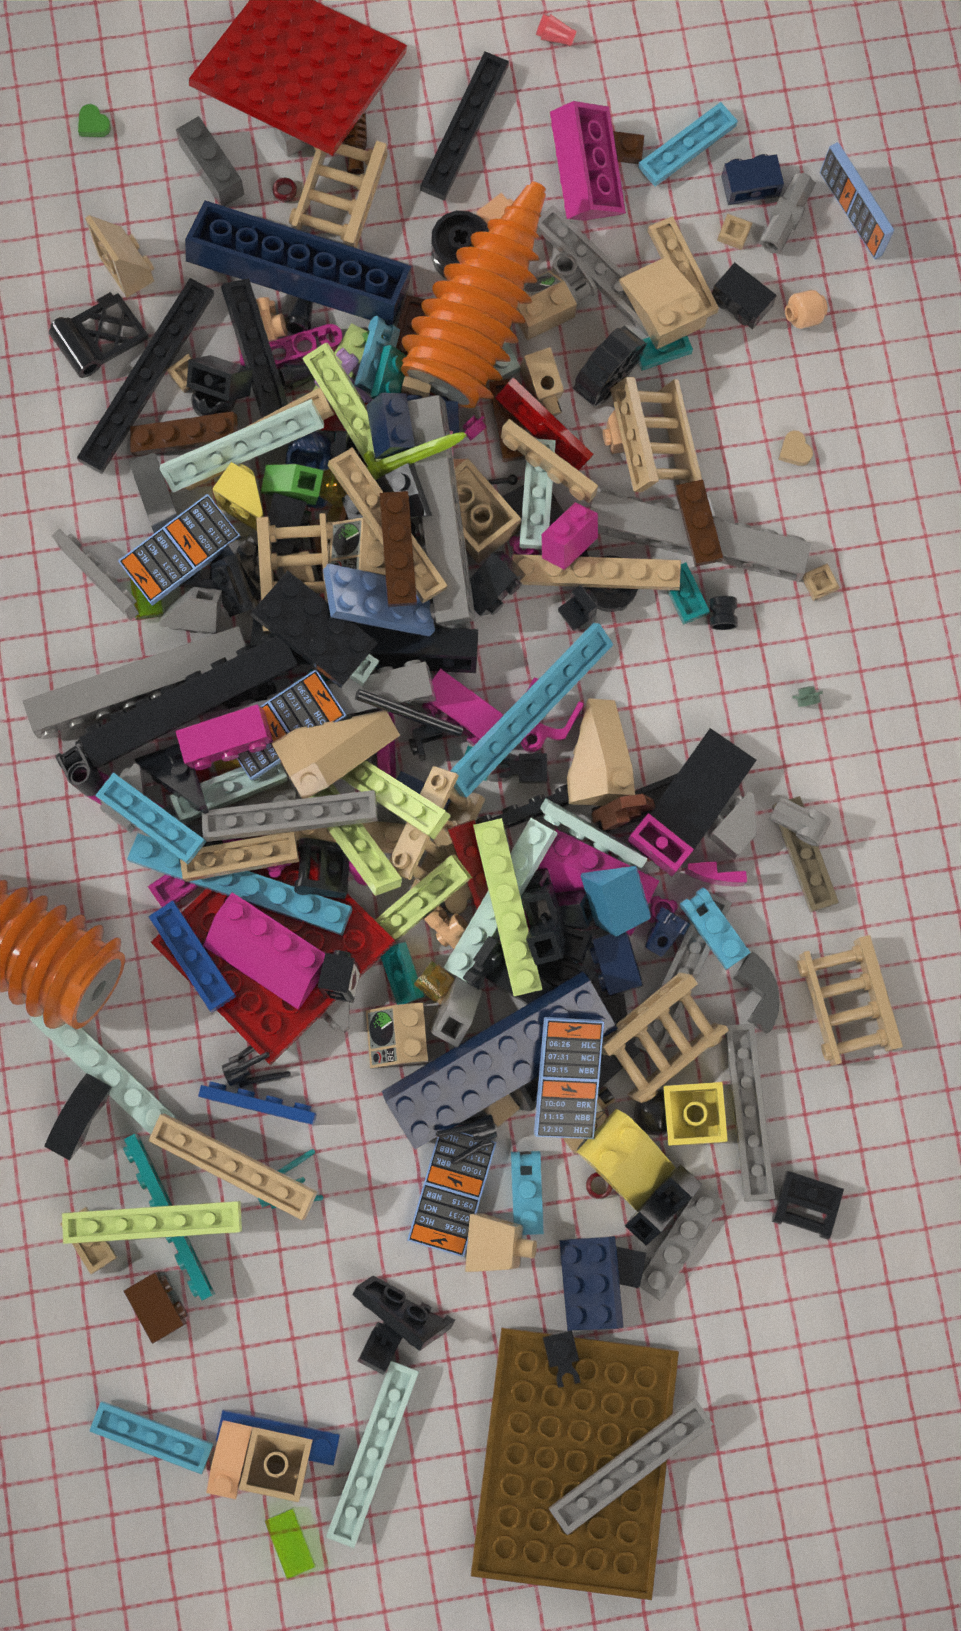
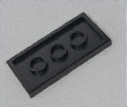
(702, 788)

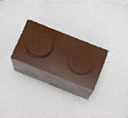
(156, 1306)

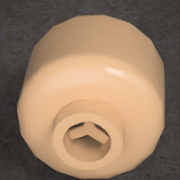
(806, 309)

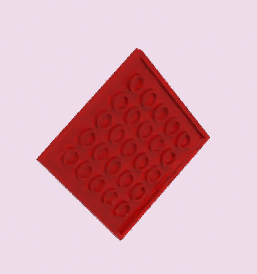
(299, 68)
(256, 1012)

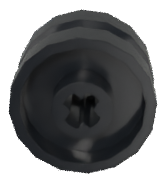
(452, 233)

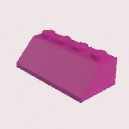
(587, 161)
(570, 858)
(265, 950)

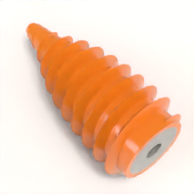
(477, 306)
(54, 961)

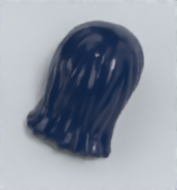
(313, 452)

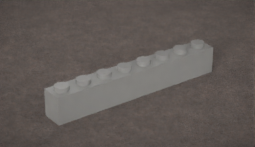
(444, 528)
(664, 529)
(404, 685)
(124, 686)

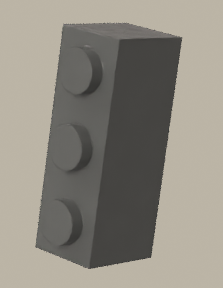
(210, 161)

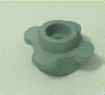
(807, 696)

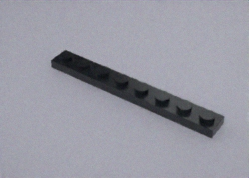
(145, 376)

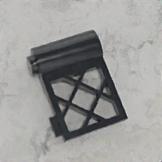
(77, 341)

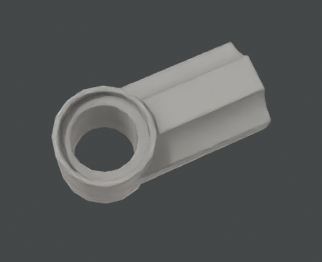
(807, 824)

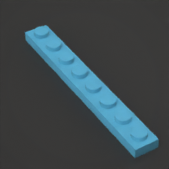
(530, 709)
(250, 887)

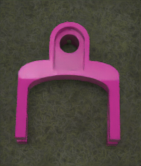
(543, 732)

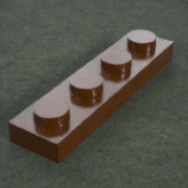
(181, 433)
(398, 549)

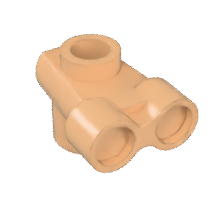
(274, 324)
(448, 929)

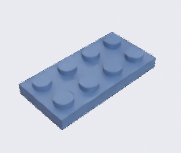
(363, 599)

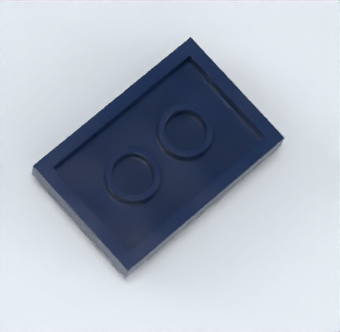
(591, 1283)

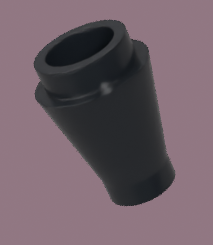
(299, 317)
(294, 375)

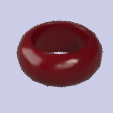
(284, 181)
(591, 1192)

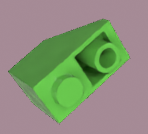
(293, 481)

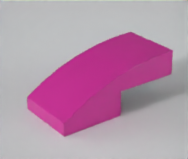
(708, 873)

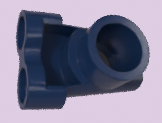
(668, 926)

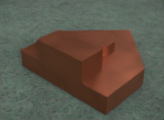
(622, 810)

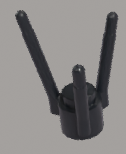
(238, 1070)
(481, 1128)

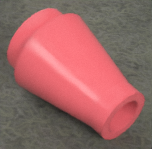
(555, 31)

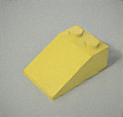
(626, 1158)

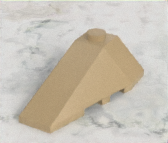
(327, 752)
(601, 758)

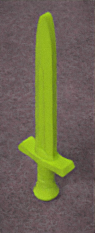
(388, 464)

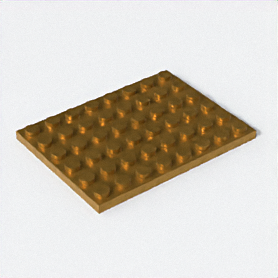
(552, 1441)

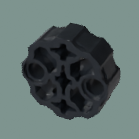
(609, 365)

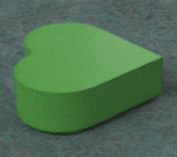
(92, 122)

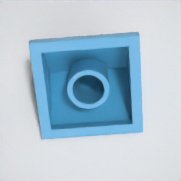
(616, 899)

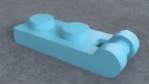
(373, 350)
(715, 929)
(527, 1192)

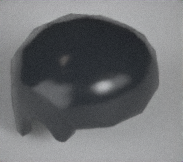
(207, 404)
(651, 1115)

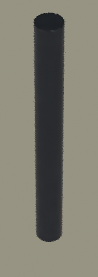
(409, 713)

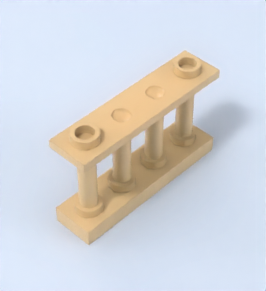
(357, 208)
(635, 437)
(270, 561)
(413, 842)
(877, 1008)
(636, 1024)

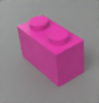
(569, 535)
(660, 845)

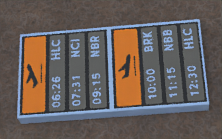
(856, 200)
(179, 549)
(298, 706)
(568, 1078)
(450, 1194)

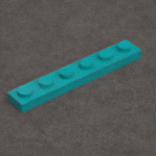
(149, 1179)

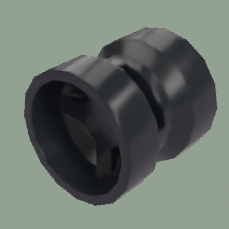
(723, 613)

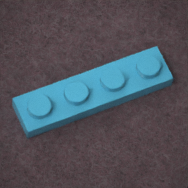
(687, 144)
(150, 818)
(151, 1437)

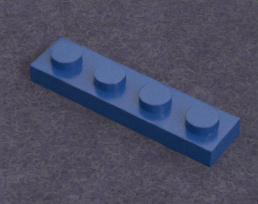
(192, 956)
(246, 1100)
(323, 1445)

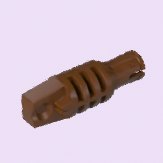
(358, 139)

